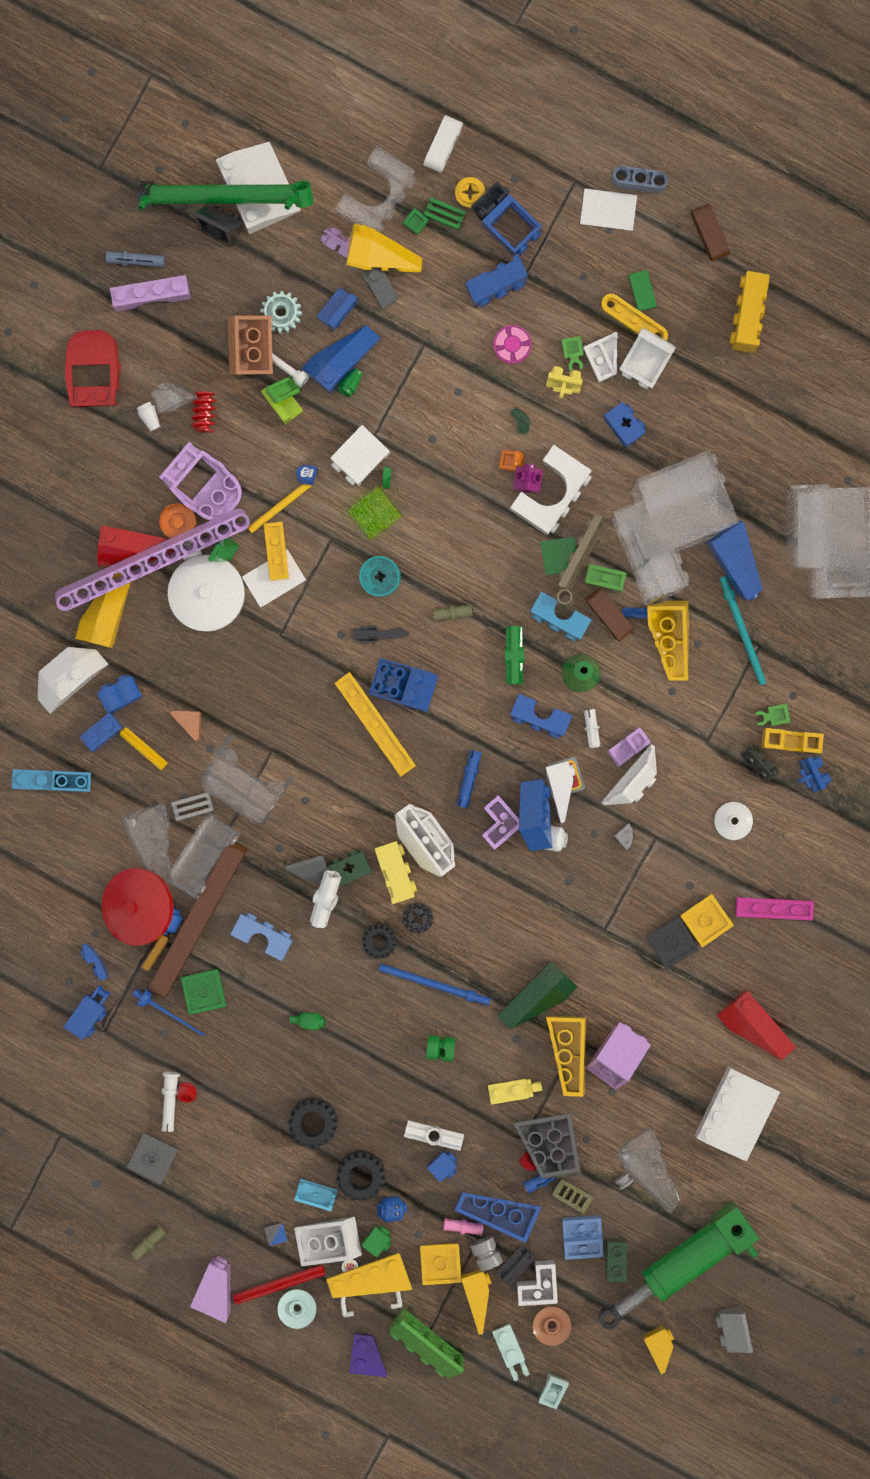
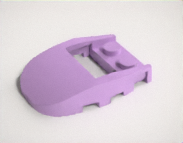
(216, 497)

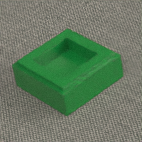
(415, 221)

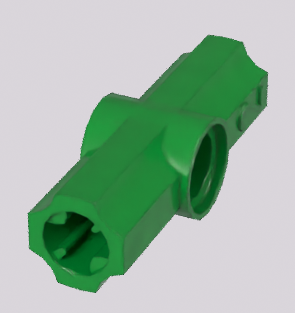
(514, 655)

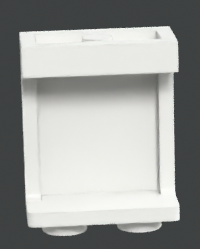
(647, 358)
(359, 456)

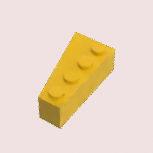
(750, 312)

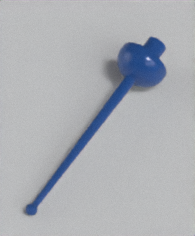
(145, 998)

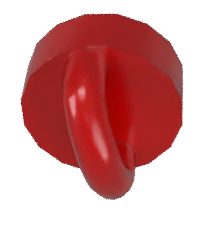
(187, 1092)
(527, 1162)

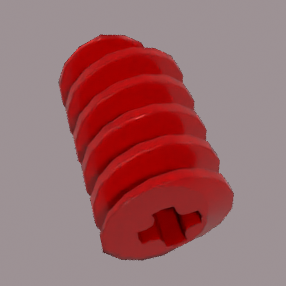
(202, 412)

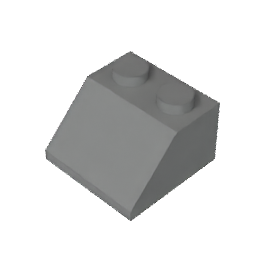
(734, 1329)

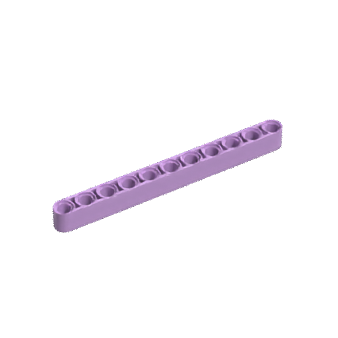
(147, 567)

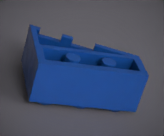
(497, 282)
(535, 815)

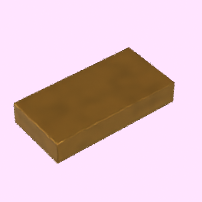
(150, 961)

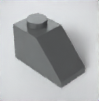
(379, 286)

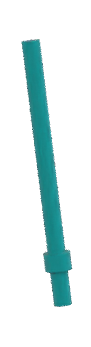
(729, 596)

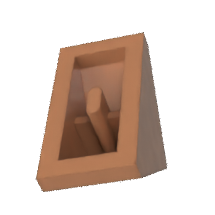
(190, 722)

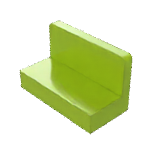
(286, 409)

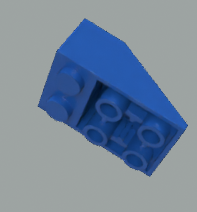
(403, 684)

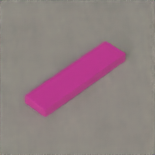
(774, 908)

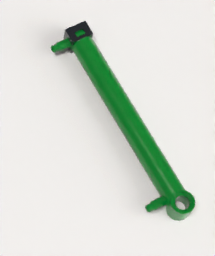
(288, 194)

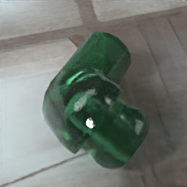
(523, 420)

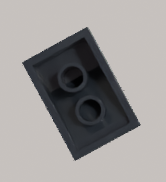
(219, 224)

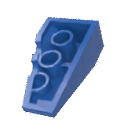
(337, 360)

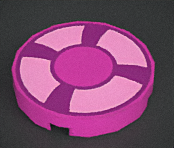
(512, 344)

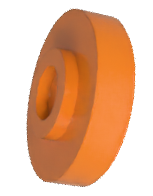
(176, 520)

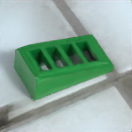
(223, 551)

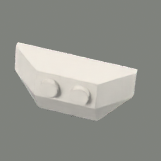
(67, 675)
(635, 780)
(425, 840)

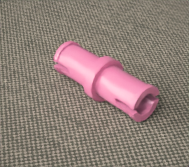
(463, 1226)

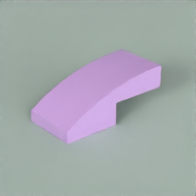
(628, 747)

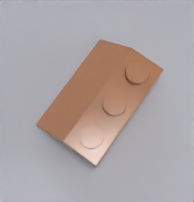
(250, 345)

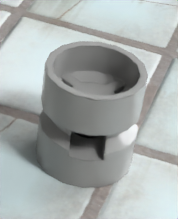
(486, 1253)

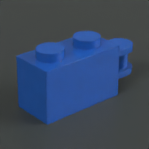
(87, 1014)

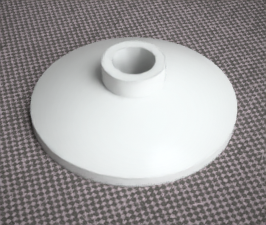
(723, 820)

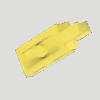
(513, 1090)

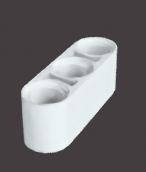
(443, 143)

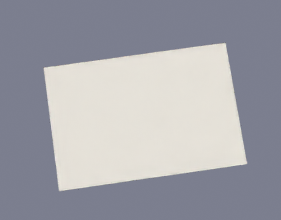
(608, 209)
(266, 590)

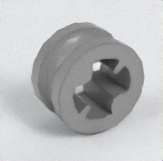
(624, 1180)

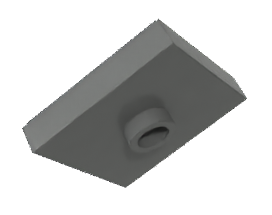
(152, 1158)

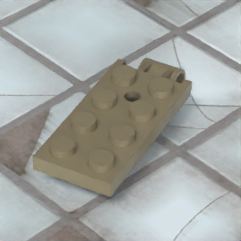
(578, 559)

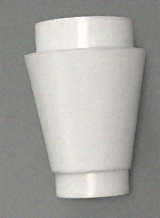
(149, 416)

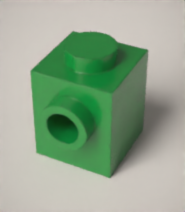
(377, 1240)

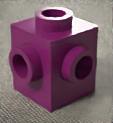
(528, 479)

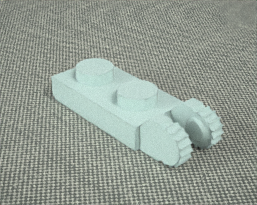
(510, 1349)

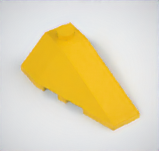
(372, 249)

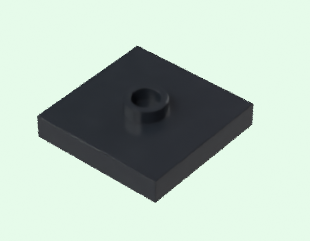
(672, 942)

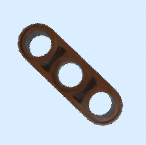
(710, 232)
(609, 614)

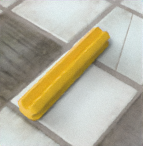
(143, 748)

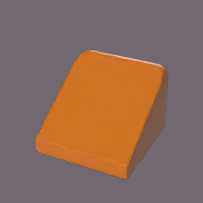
(510, 460)

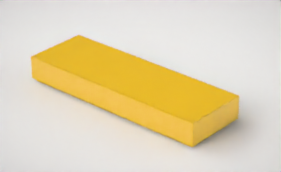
(276, 551)

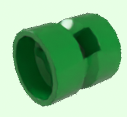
(434, 1051)

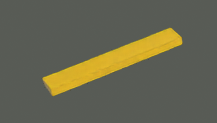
(375, 724)

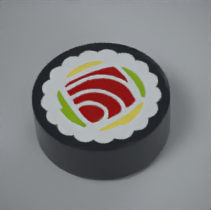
(349, 1264)

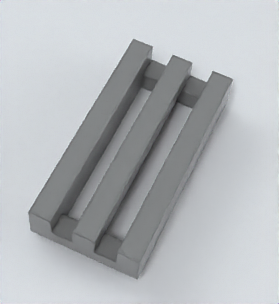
(176, 810)

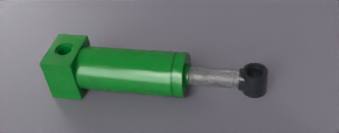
(688, 1261)

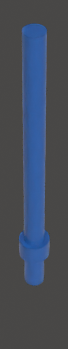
(470, 995)

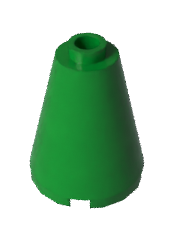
(575, 679)

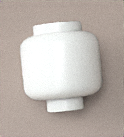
(559, 839)

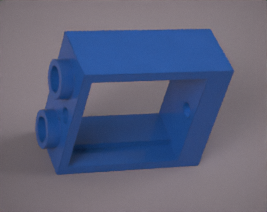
(498, 212)

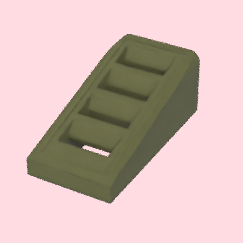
(557, 1189)

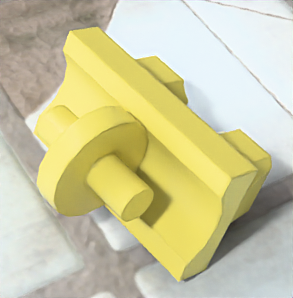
(564, 384)

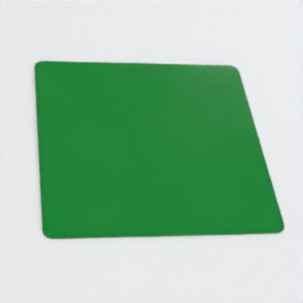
(557, 553)

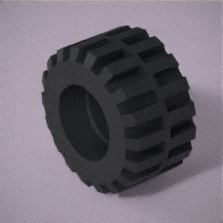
(312, 1139)
(360, 1192)

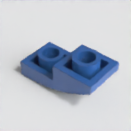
(90, 955)

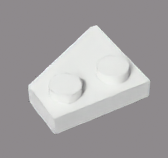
(603, 357)

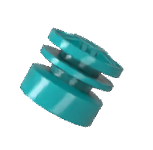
(371, 569)

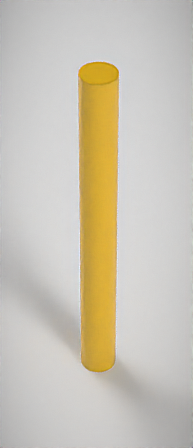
(278, 507)

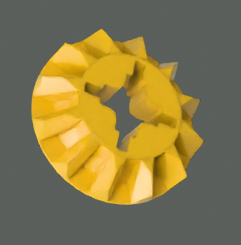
(463, 186)

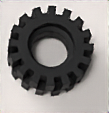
(367, 941)

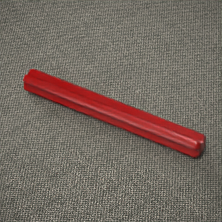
(278, 1284)

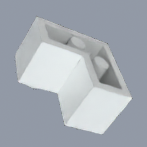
(541, 1290)

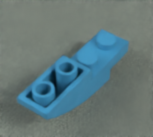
(51, 780)

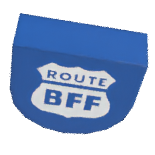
(306, 474)

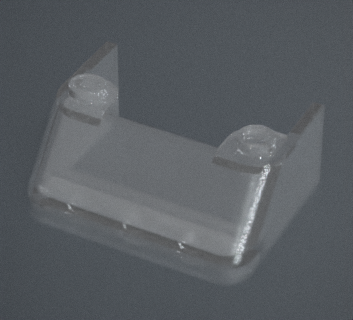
(241, 789)
(201, 855)

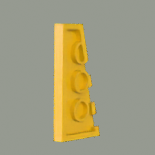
(371, 1278)

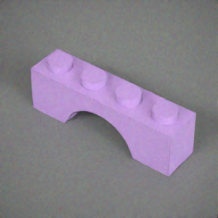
(136, 294)

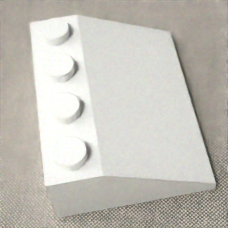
(256, 166)
(736, 1114)

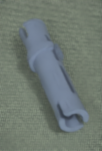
(134, 259)

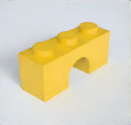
(792, 741)

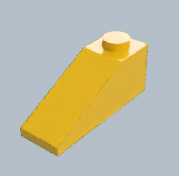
(477, 1292)

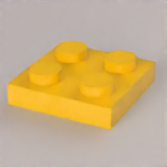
(706, 920)
(440, 1263)

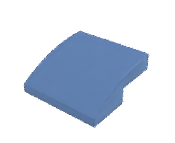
(582, 1237)

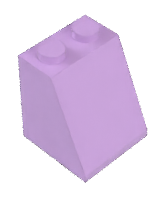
(618, 1056)
(215, 1290)

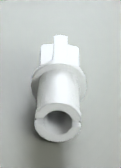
(592, 728)

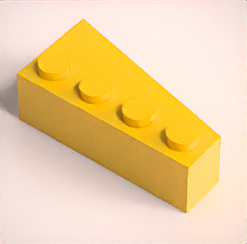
(569, 1047)

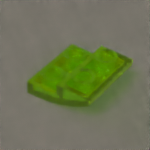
(375, 513)

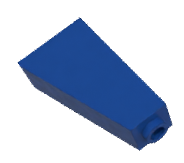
(735, 557)

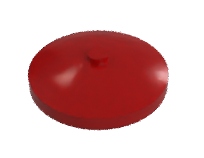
(137, 906)

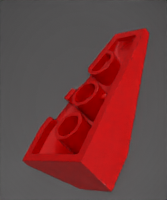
(121, 544)
(752, 1023)

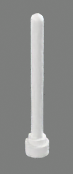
(299, 377)

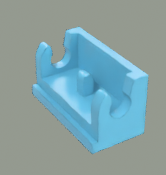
(315, 1194)

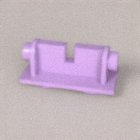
(334, 239)

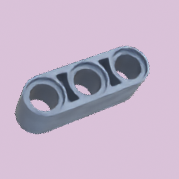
(648, 175)

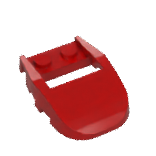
(92, 348)

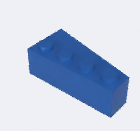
(503, 1215)

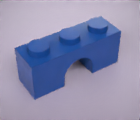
(524, 712)

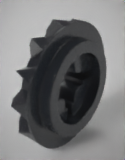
(408, 917)

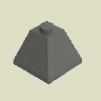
(310, 869)

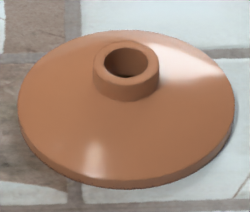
(555, 1335)

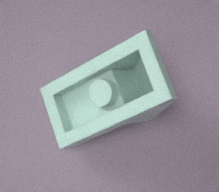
(553, 1391)

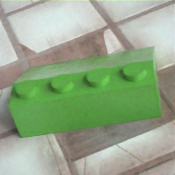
(427, 1344)

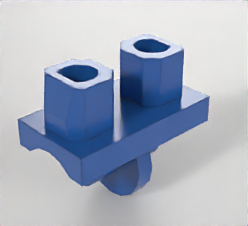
(811, 774)

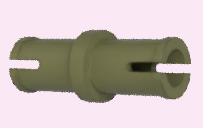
(453, 612)
(148, 1242)

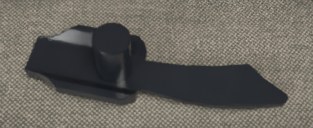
(370, 634)

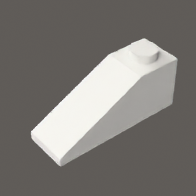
(561, 783)

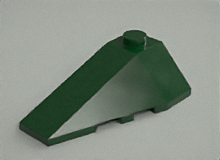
(543, 992)

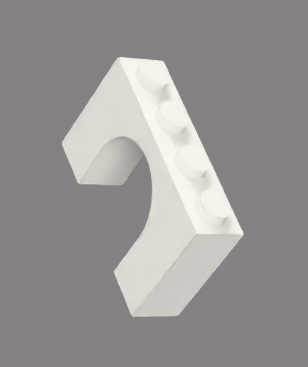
(574, 476)

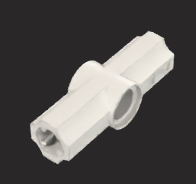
(325, 899)
(446, 1139)

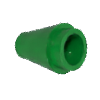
(350, 383)

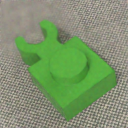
(573, 349)
(776, 715)

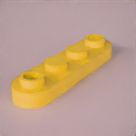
(631, 316)

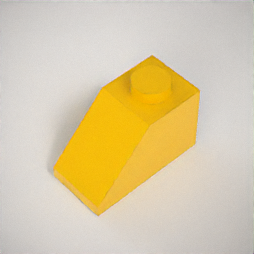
(660, 1346)

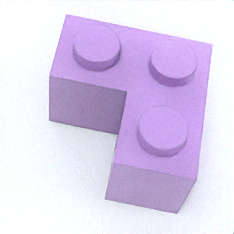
(505, 824)

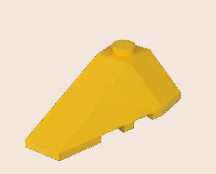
(103, 617)
(670, 631)

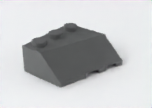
(551, 1145)

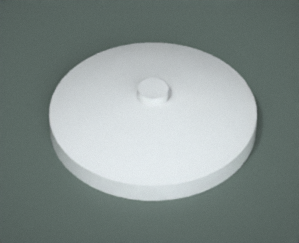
(206, 593)

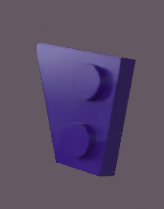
(366, 1356)

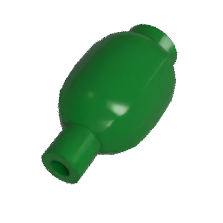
(309, 1021)

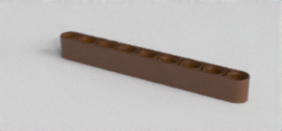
(197, 920)

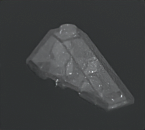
(149, 837)
(645, 1164)

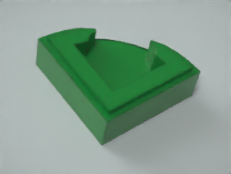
(387, 477)

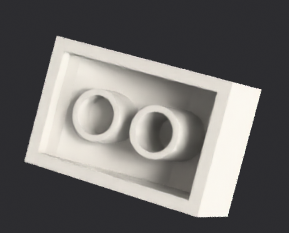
(328, 1241)

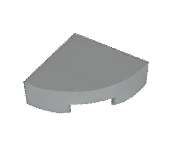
(625, 836)

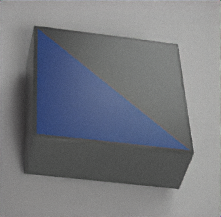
(276, 1233)

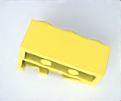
(396, 872)

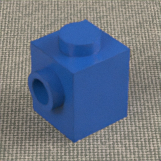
(443, 1165)

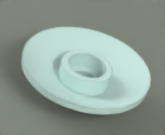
(294, 1318)

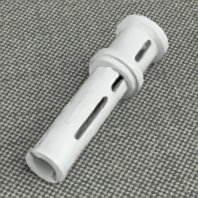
(169, 1091)

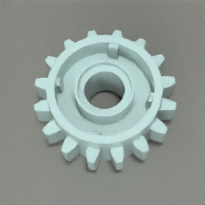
(285, 302)

